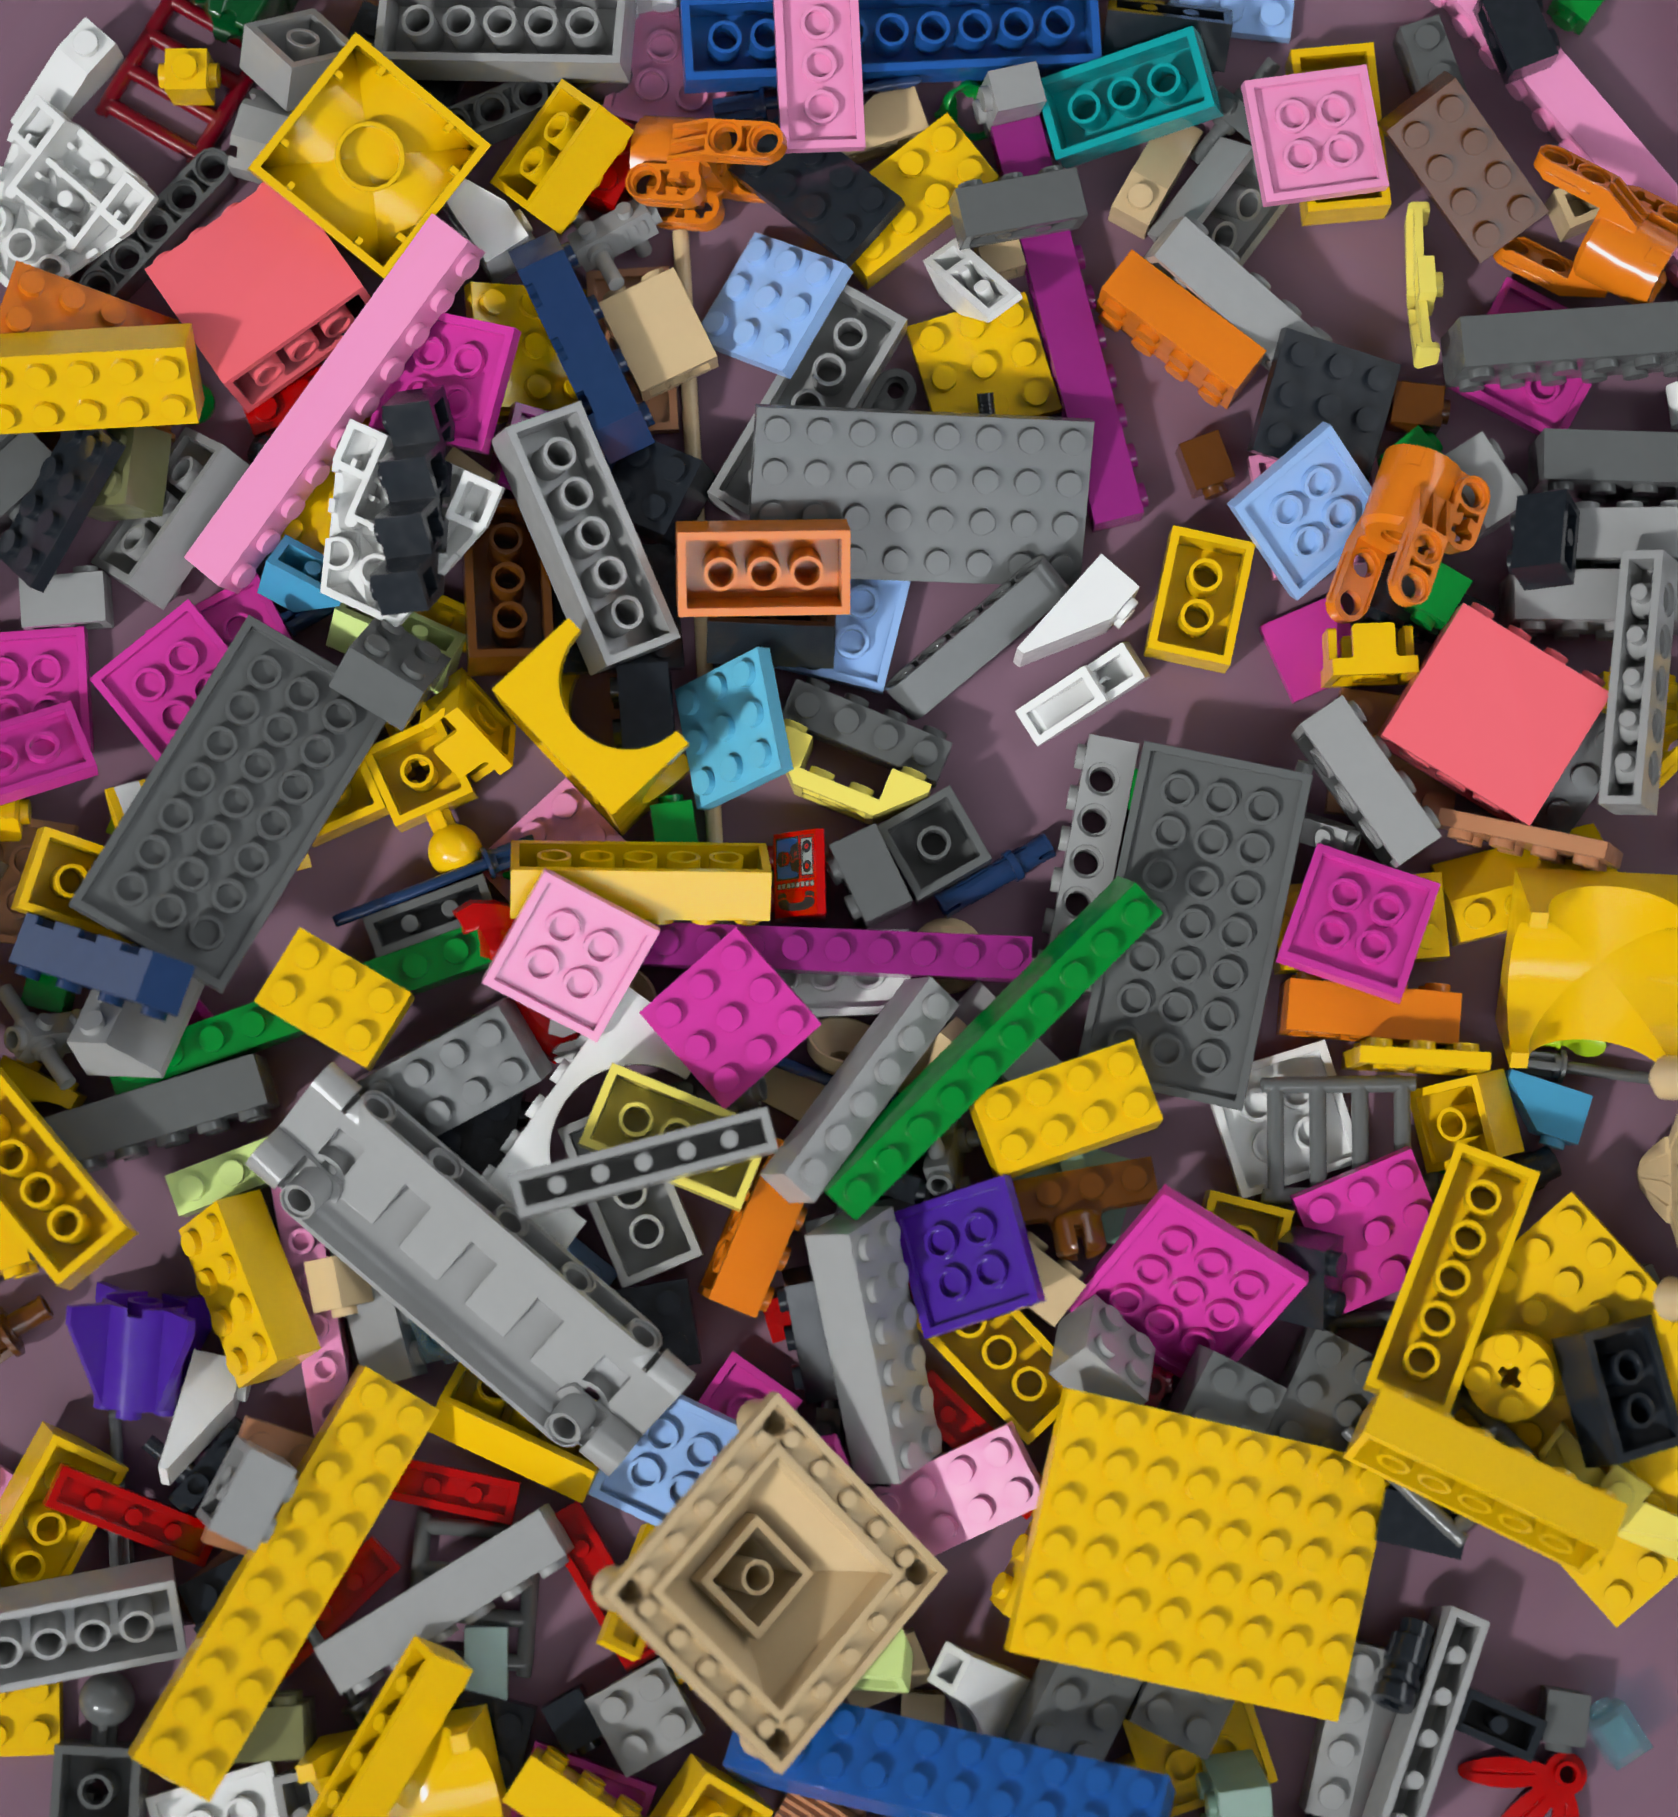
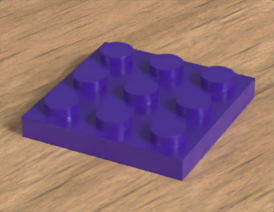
(968, 1257)

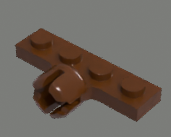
(1077, 1198)

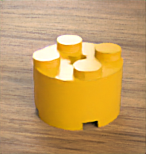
(1487, 1376)

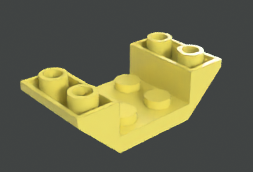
(856, 801)

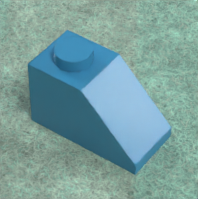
(294, 577)
(1549, 1109)

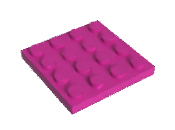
(1192, 1281)

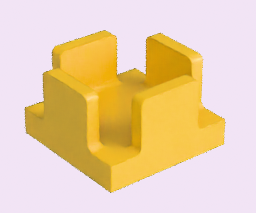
(1369, 656)
(481, 731)

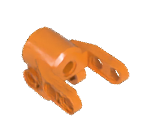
(692, 163)
(1621, 250)
(1408, 508)

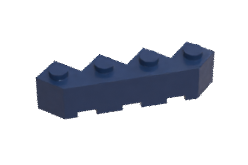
(582, 347)
(101, 964)

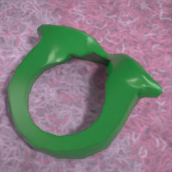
(949, 104)

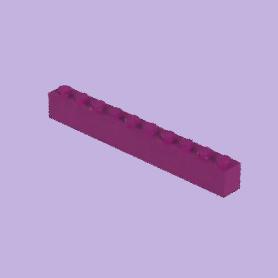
(1073, 339)
(854, 951)

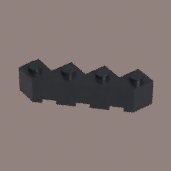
(415, 484)

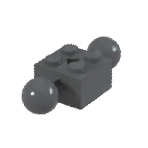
(79, 1763)

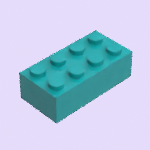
(1129, 97)

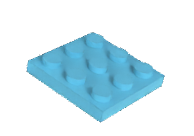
(733, 729)

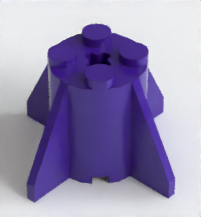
(137, 1347)

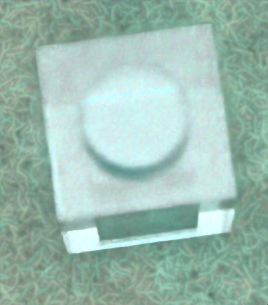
(1616, 1732)

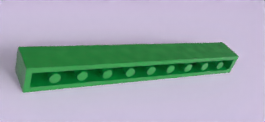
(255, 1029)
(992, 1043)

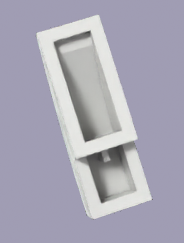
(1083, 693)

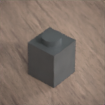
(1566, 1715)

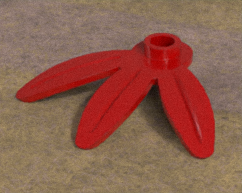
(1547, 1787)

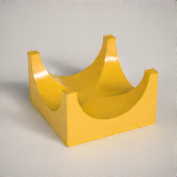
(369, 155)
(611, 779)
(1590, 962)
(455, 1776)

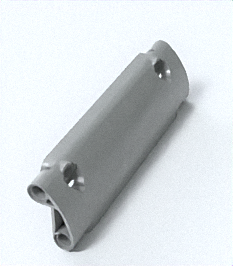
(470, 1268)

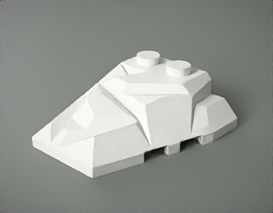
(64, 195)
(358, 498)

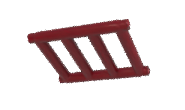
(132, 71)

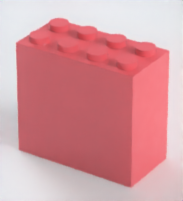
(259, 294)
(1493, 715)

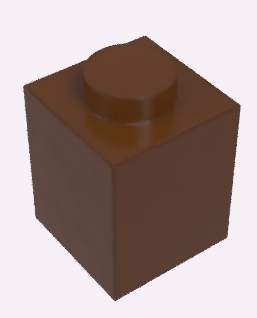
(1417, 405)
(1205, 466)

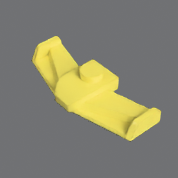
(1422, 286)
(1642, 1522)

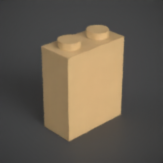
(658, 333)

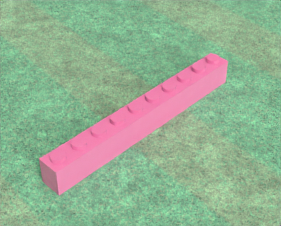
(1576, 117)
(344, 388)

